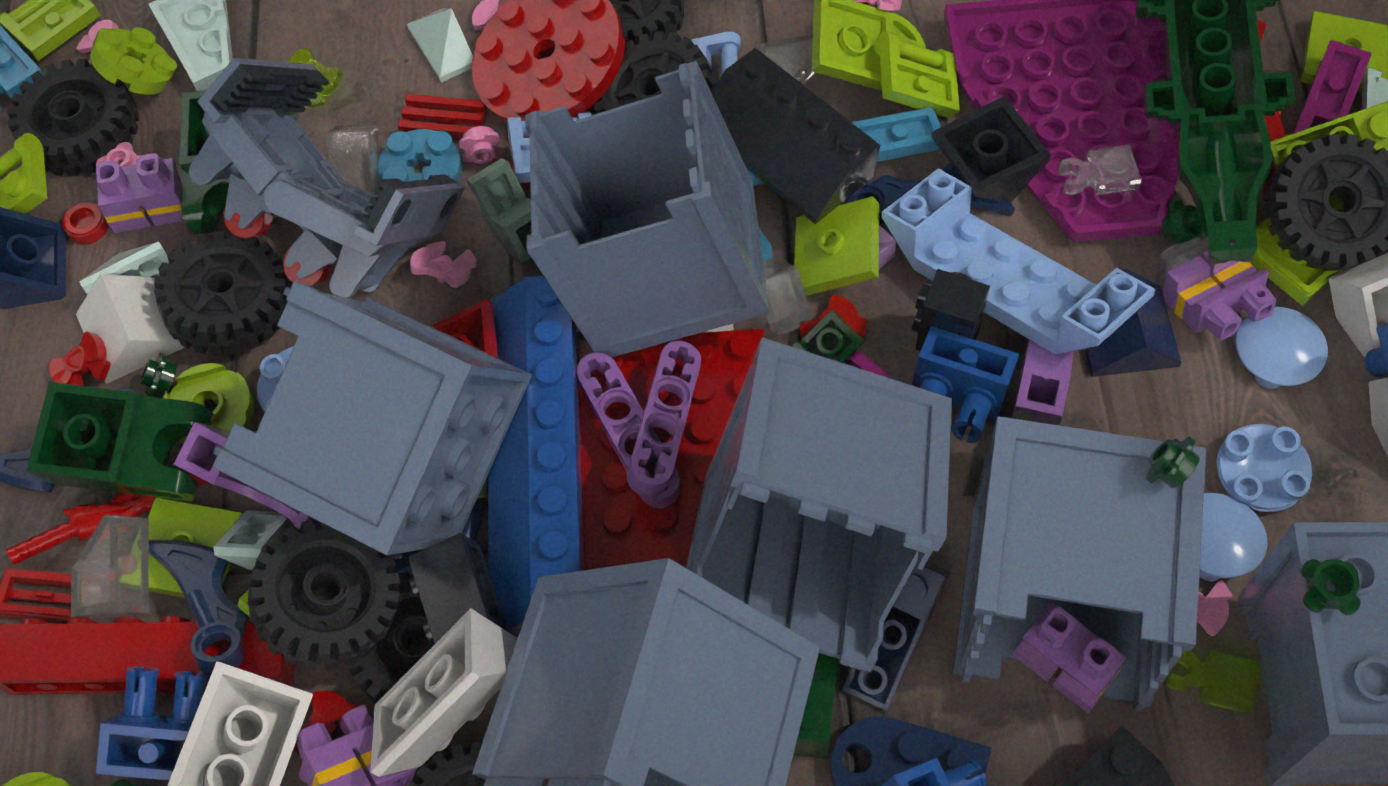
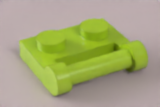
(47, 24)
(921, 82)
(26, 185)

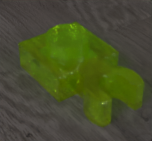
(1222, 680)

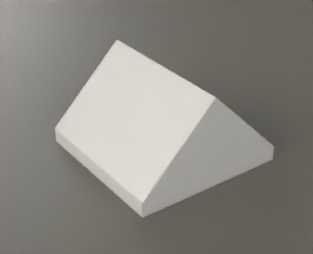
(127, 321)

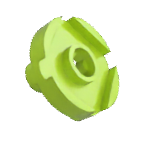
(132, 59)
(223, 387)

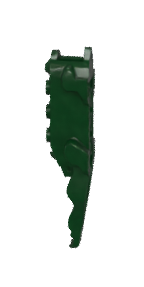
(1217, 107)

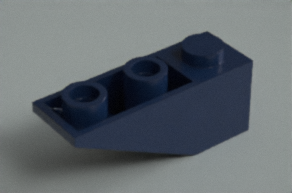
(900, 637)

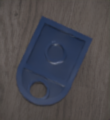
(898, 747)

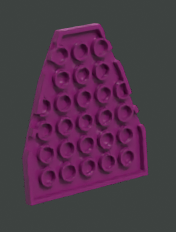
(1079, 86)

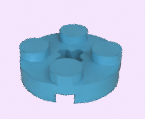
(419, 146)

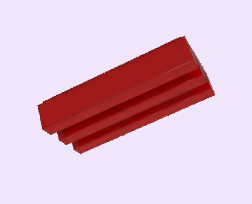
(444, 112)
(33, 577)

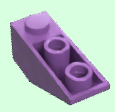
(1043, 384)

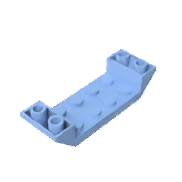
(1026, 287)

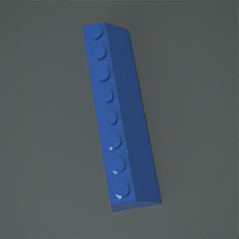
(537, 471)

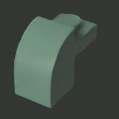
(504, 207)

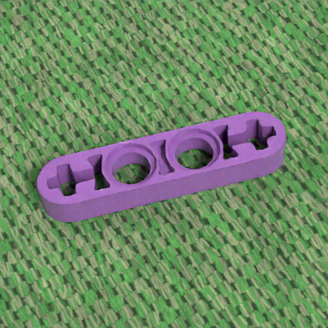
(664, 416)
(624, 430)

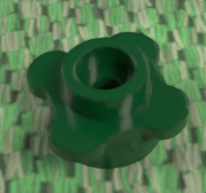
(1182, 222)
(158, 375)
(1173, 462)
(1341, 575)

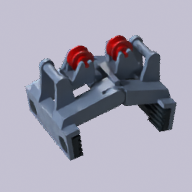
(282, 173)

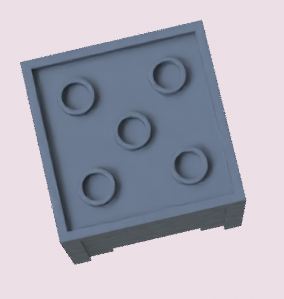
(646, 218)
(377, 423)
(824, 497)
(1081, 527)
(1323, 668)
(646, 685)

